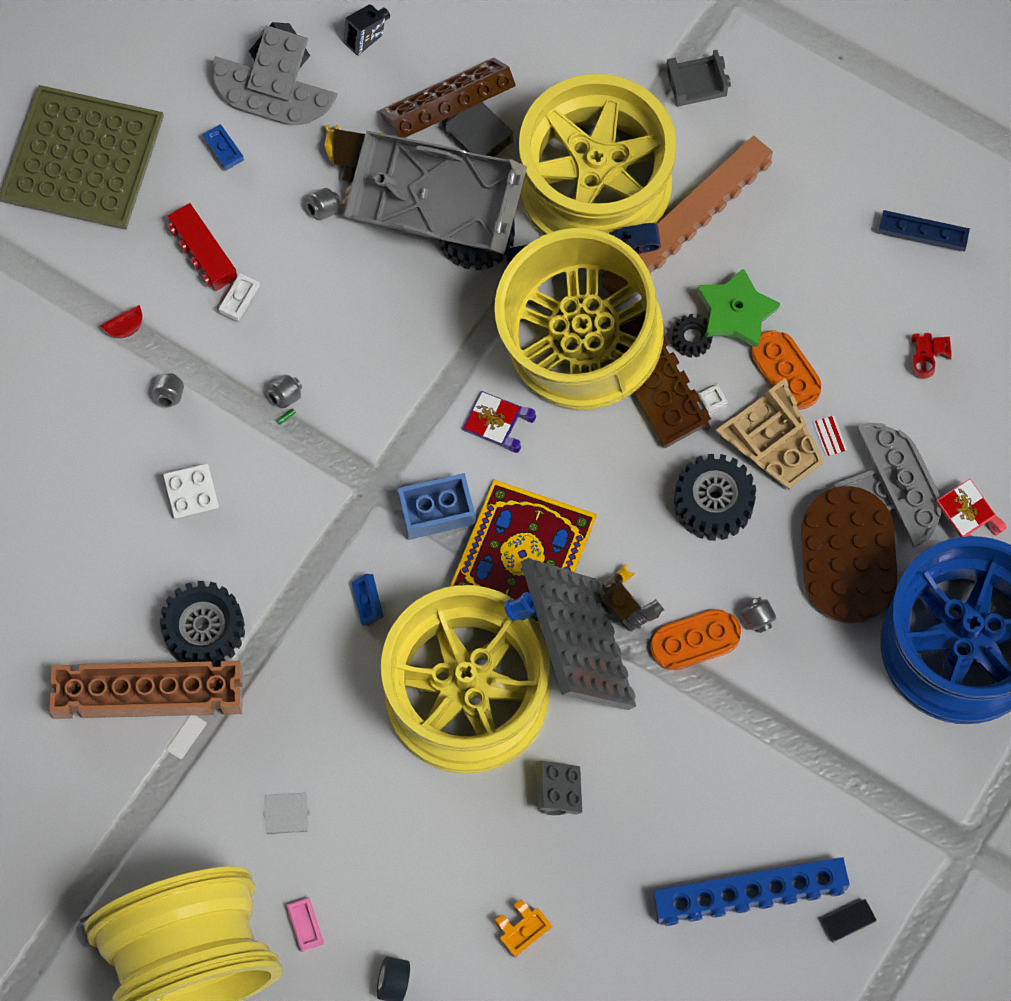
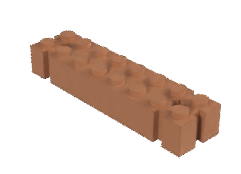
(146, 689)

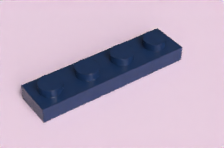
(924, 230)

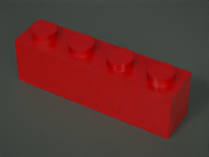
(202, 247)

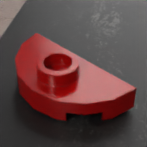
(124, 324)

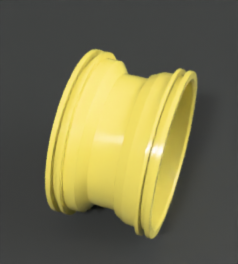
(608, 105)
(438, 615)
(185, 939)

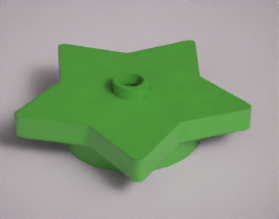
(736, 309)

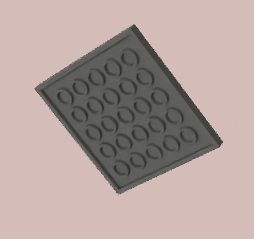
(578, 635)

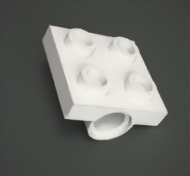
(191, 490)

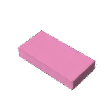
(305, 924)

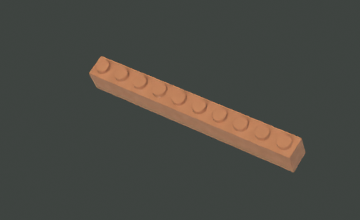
(701, 205)

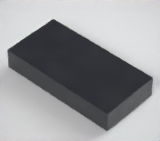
(849, 920)

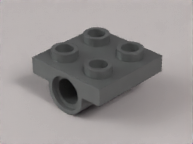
(559, 788)

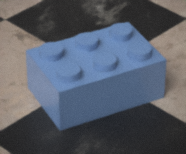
(436, 506)

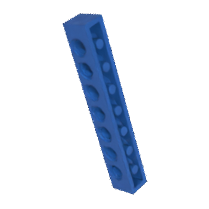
(832, 869)

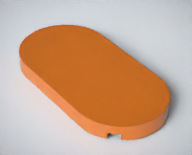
(781, 358)
(695, 639)

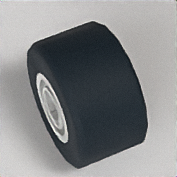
(393, 979)

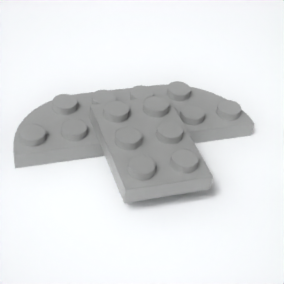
(271, 83)
(899, 480)

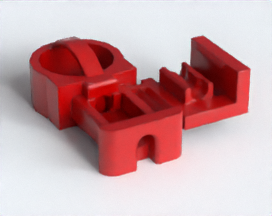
(931, 348)

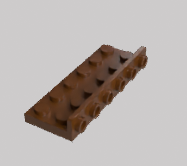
(448, 97)
(666, 395)

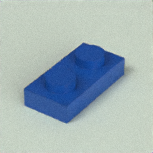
(223, 147)
(367, 599)

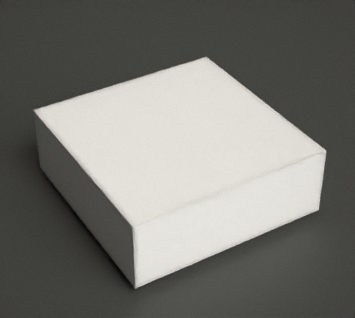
(713, 399)

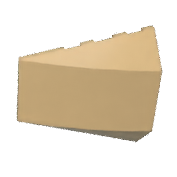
(775, 436)

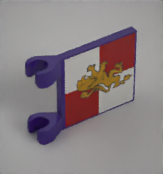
(495, 418)

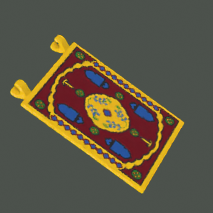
(520, 527)

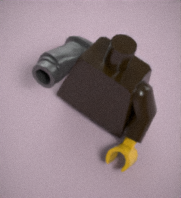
(625, 604)

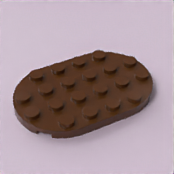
(849, 554)

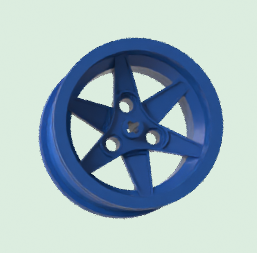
(943, 698)

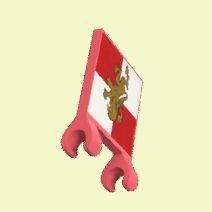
(969, 510)

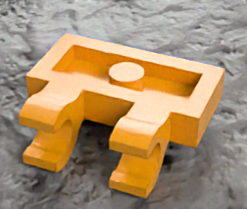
(526, 931)

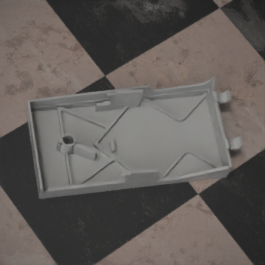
(435, 191)

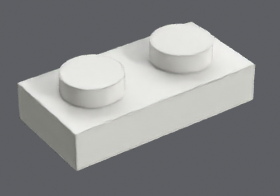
(239, 297)

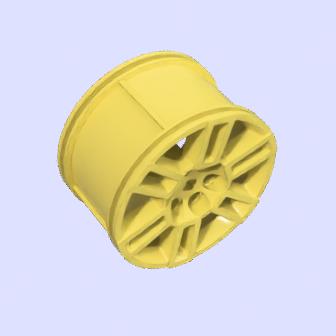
(567, 252)

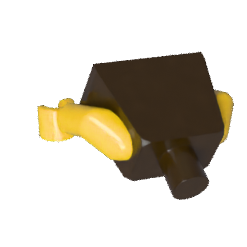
(344, 150)

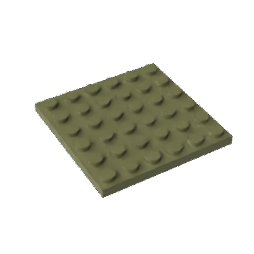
(82, 157)

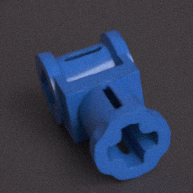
(521, 608)

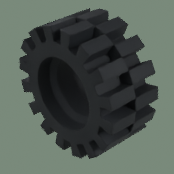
(691, 347)

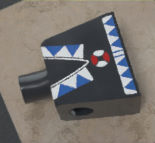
(364, 28)

